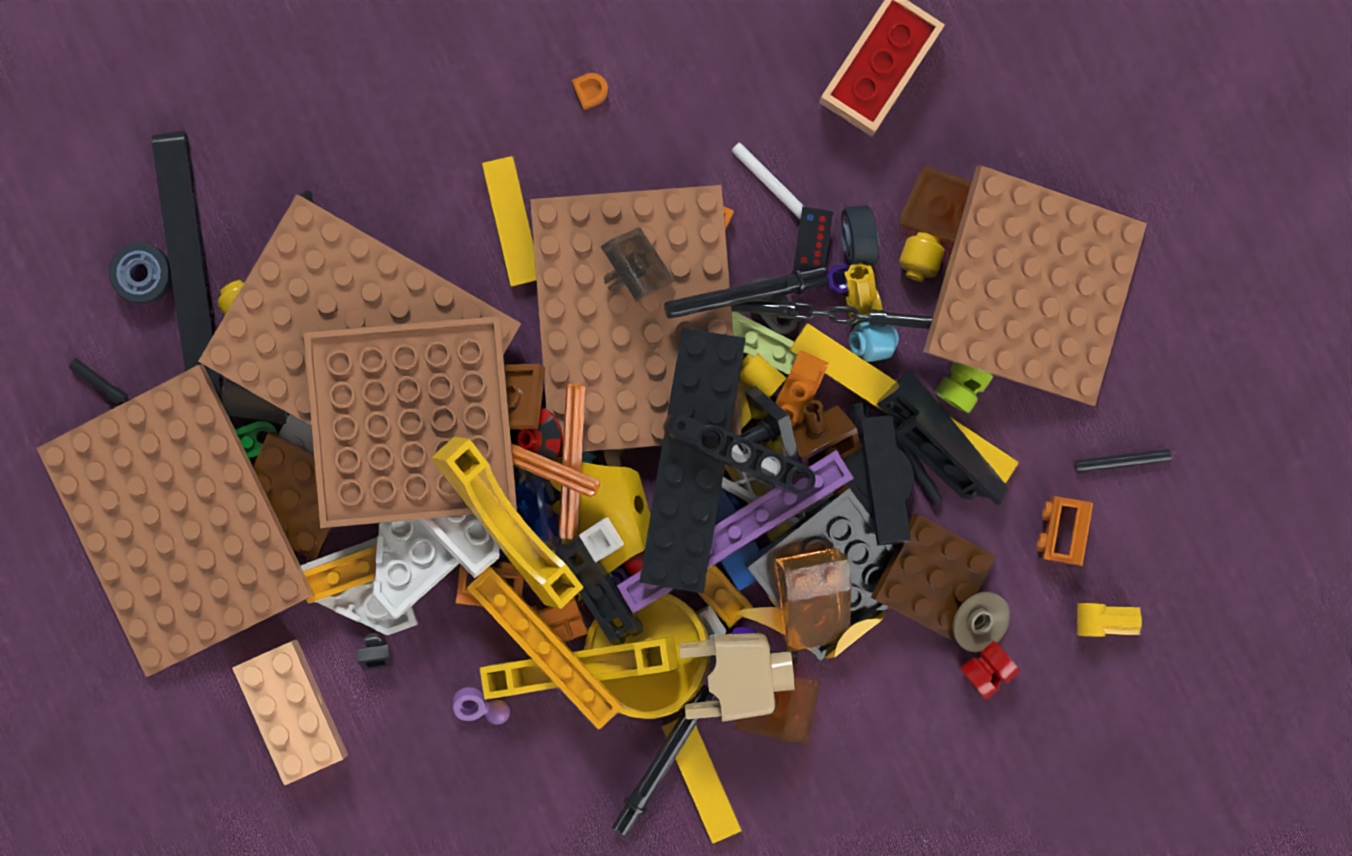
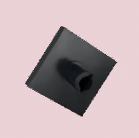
(771, 426)

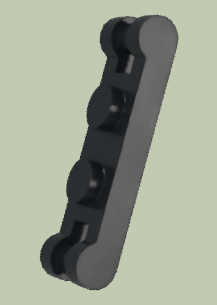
(600, 593)

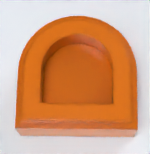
(591, 89)

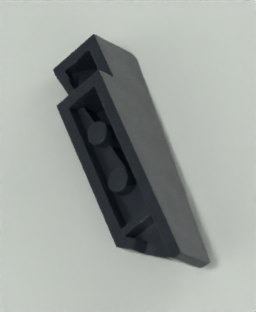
(940, 441)

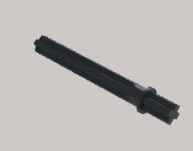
(787, 284)
(642, 793)

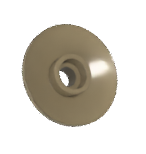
(981, 621)

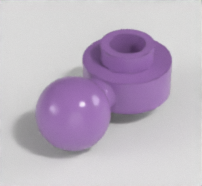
(495, 711)

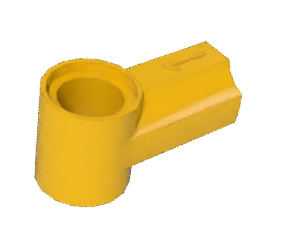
(861, 290)
(1099, 619)

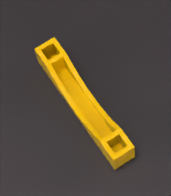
(478, 488)
(604, 662)

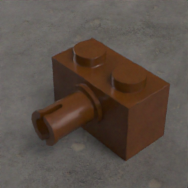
(825, 434)

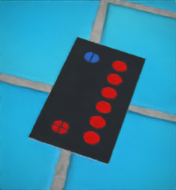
(813, 238)

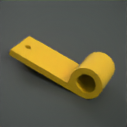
(759, 373)

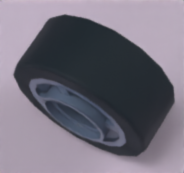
(859, 235)
(123, 270)

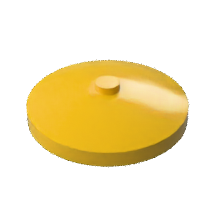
(661, 692)

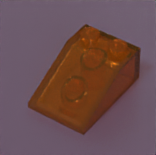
(936, 205)
(814, 598)

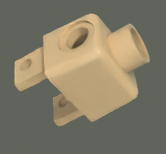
(742, 677)

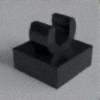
(374, 654)

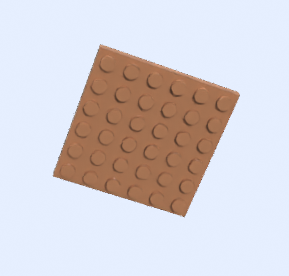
(1035, 286)
(390, 403)

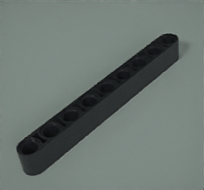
(185, 248)

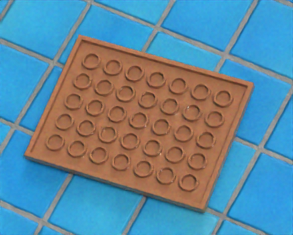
(321, 279)
(607, 339)
(175, 520)

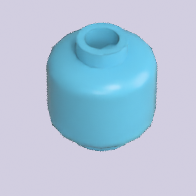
(873, 342)

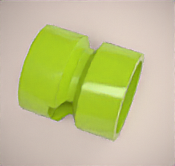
(962, 386)

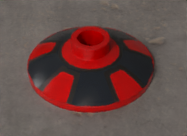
(545, 440)

